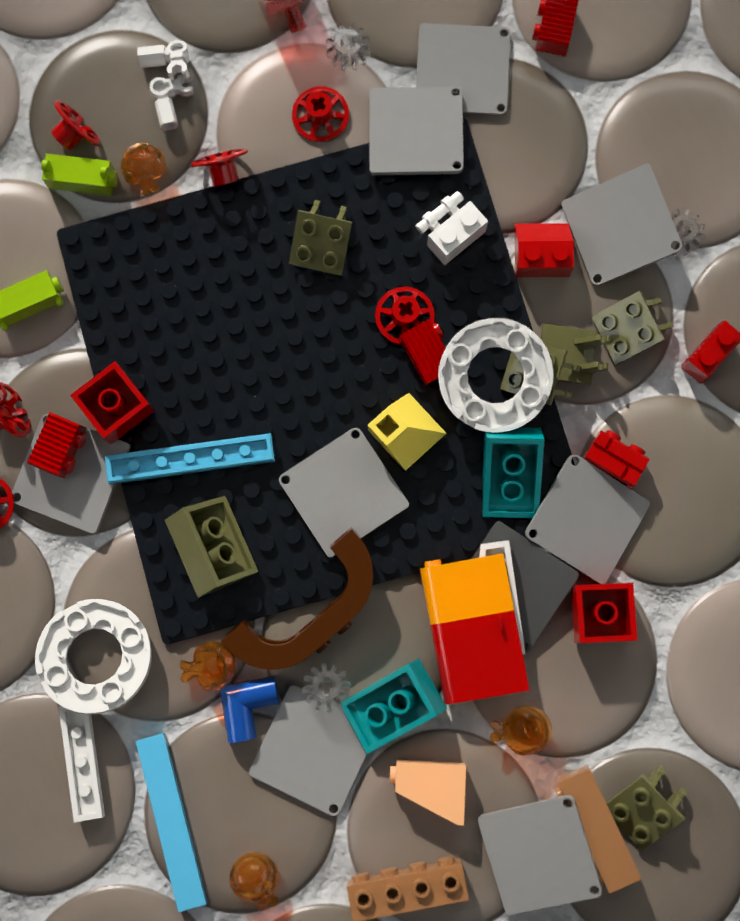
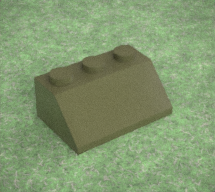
(211, 545)

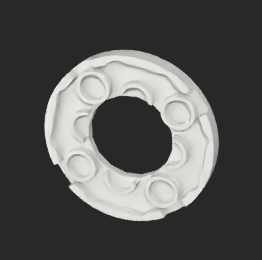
(487, 415)
(69, 624)

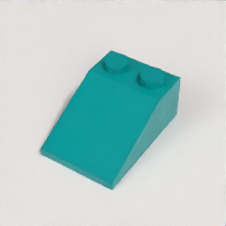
(512, 472)
(393, 706)

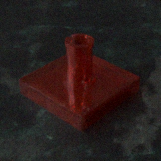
(290, 9)

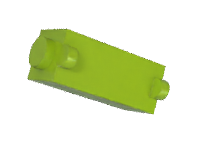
(79, 174)
(29, 298)

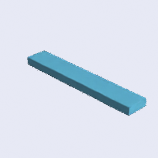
(189, 458)
(171, 822)

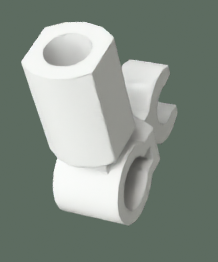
(175, 54)
(162, 91)

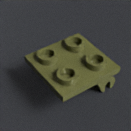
(320, 240)
(630, 326)
(580, 349)
(514, 373)
(644, 812)

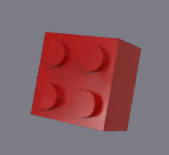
(112, 403)
(603, 613)

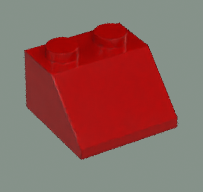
(543, 250)

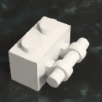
(457, 231)

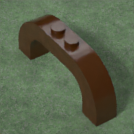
(270, 654)

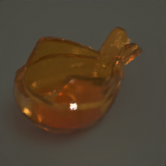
(142, 165)
(211, 665)
(524, 730)
(255, 879)

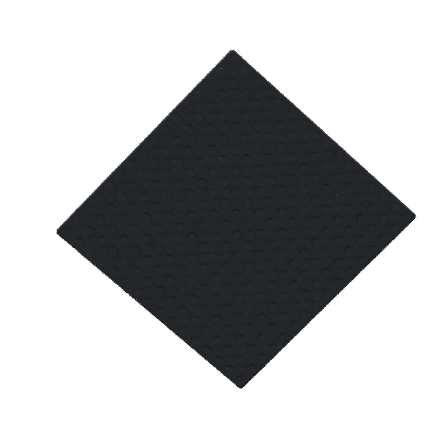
(245, 345)

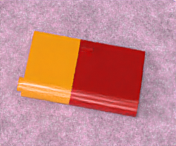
(474, 629)

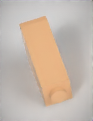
(433, 785)

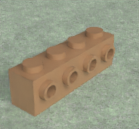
(607, 846)
(407, 889)

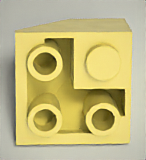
(406, 431)

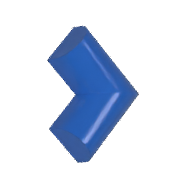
(240, 699)

